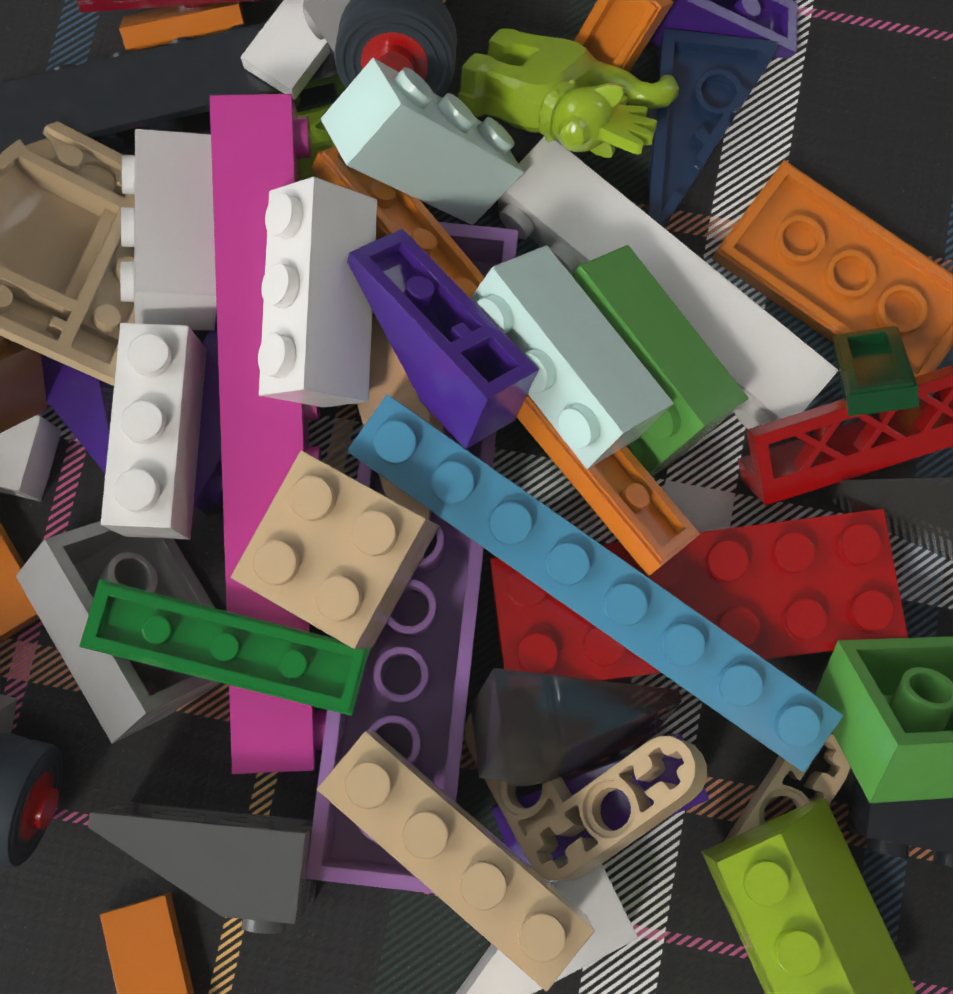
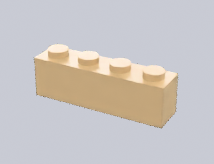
(457, 858)

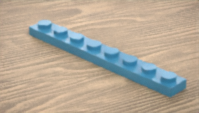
(595, 583)

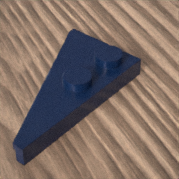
(713, 83)

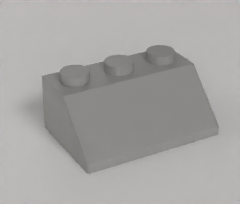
(61, 588)

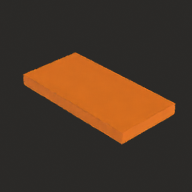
(839, 268)

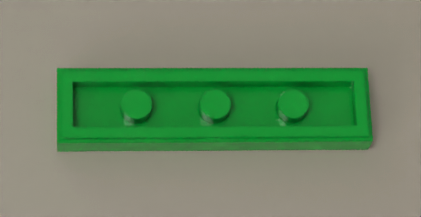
(224, 647)

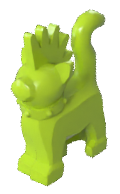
(563, 93)

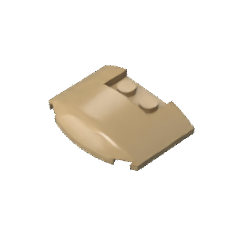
(63, 249)

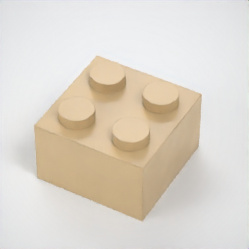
(334, 552)

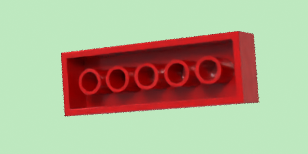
(766, 585)

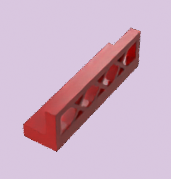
(846, 450)

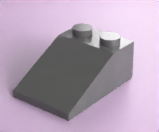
(224, 859)

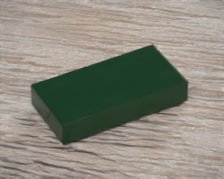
(875, 371)

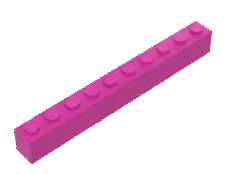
(254, 151)

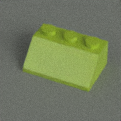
(805, 908)

